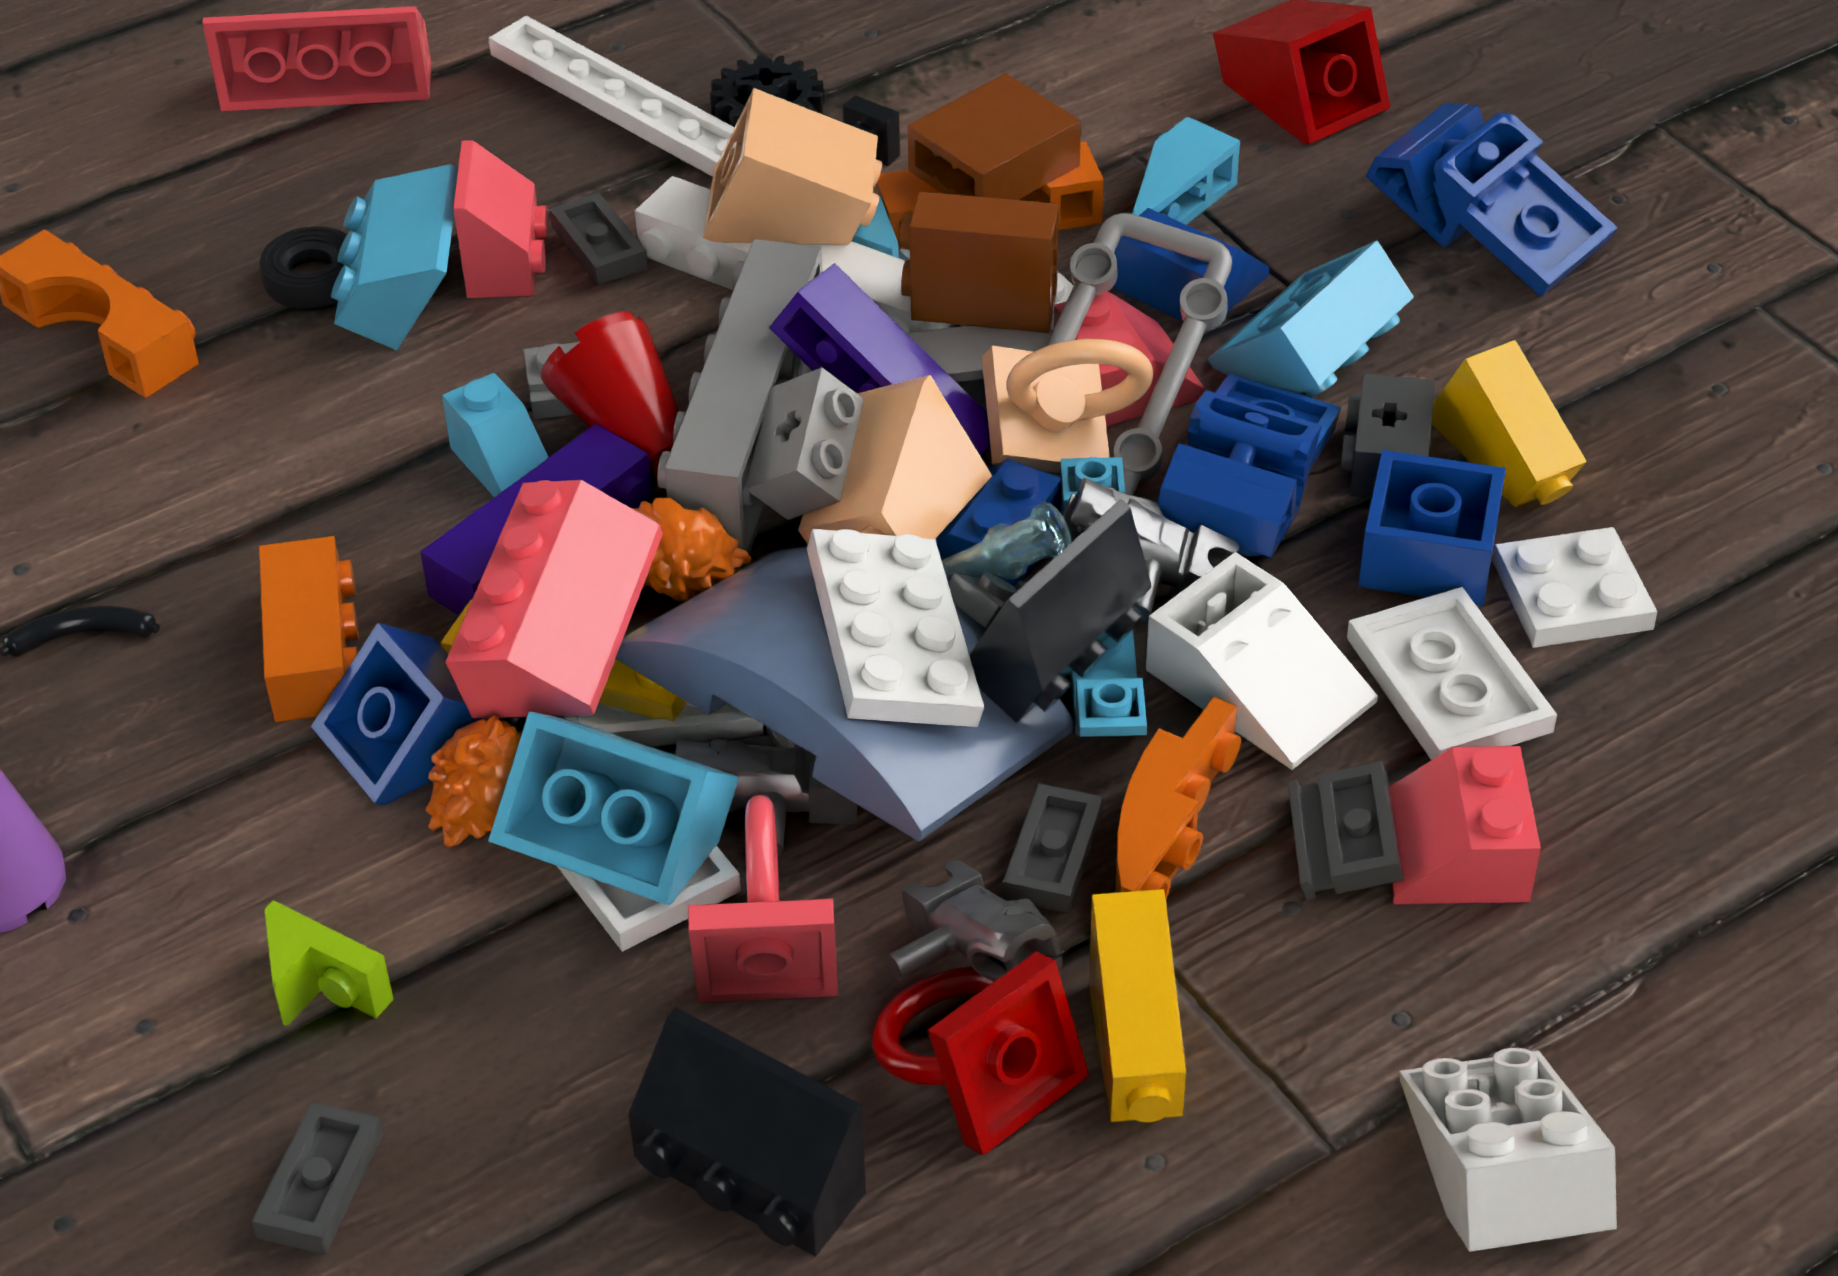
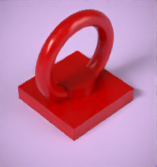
(996, 1054)

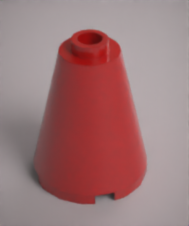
(617, 383)

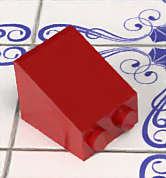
(1306, 66)

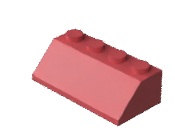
(319, 58)
(553, 603)

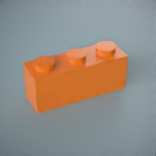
(305, 624)

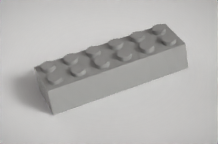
(731, 393)

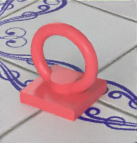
(766, 944)

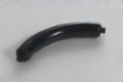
(76, 621)

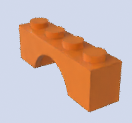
(1076, 192)
(139, 336)

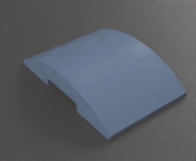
(768, 654)

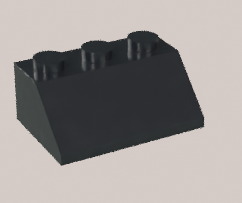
(1064, 617)
(749, 1133)

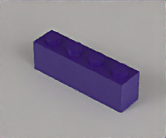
(853, 339)
(597, 456)

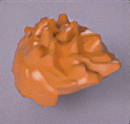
(692, 550)
(471, 778)

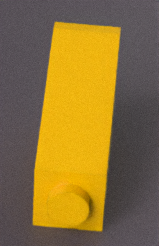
(1506, 420)
(1136, 1006)

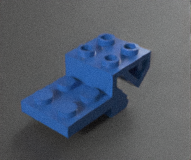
(1488, 181)
(1246, 462)

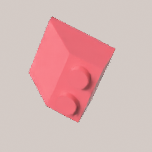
(497, 226)
(1118, 321)
(1466, 829)

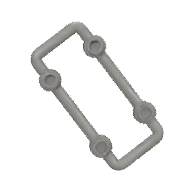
(1201, 307)

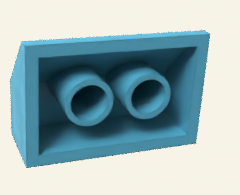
(395, 253)
(1318, 323)
(611, 807)

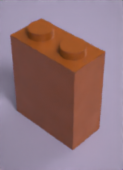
(994, 142)
(981, 261)

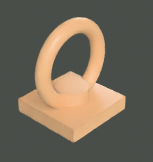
(1053, 401)

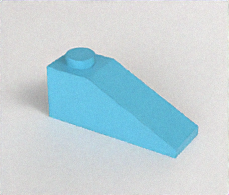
(1188, 171)

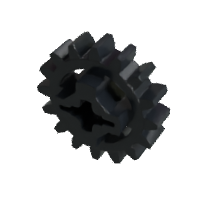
(775, 78)

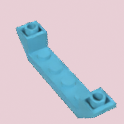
(1110, 695)

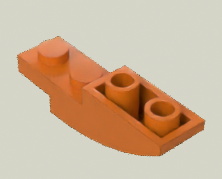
(1165, 796)

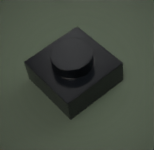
(877, 121)

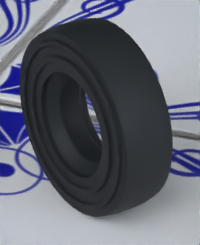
(296, 248)

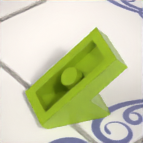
(317, 959)

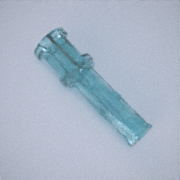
(1012, 548)

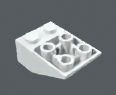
(1258, 648)
(1511, 1150)

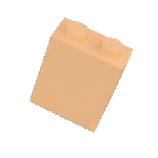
(792, 177)
(906, 466)

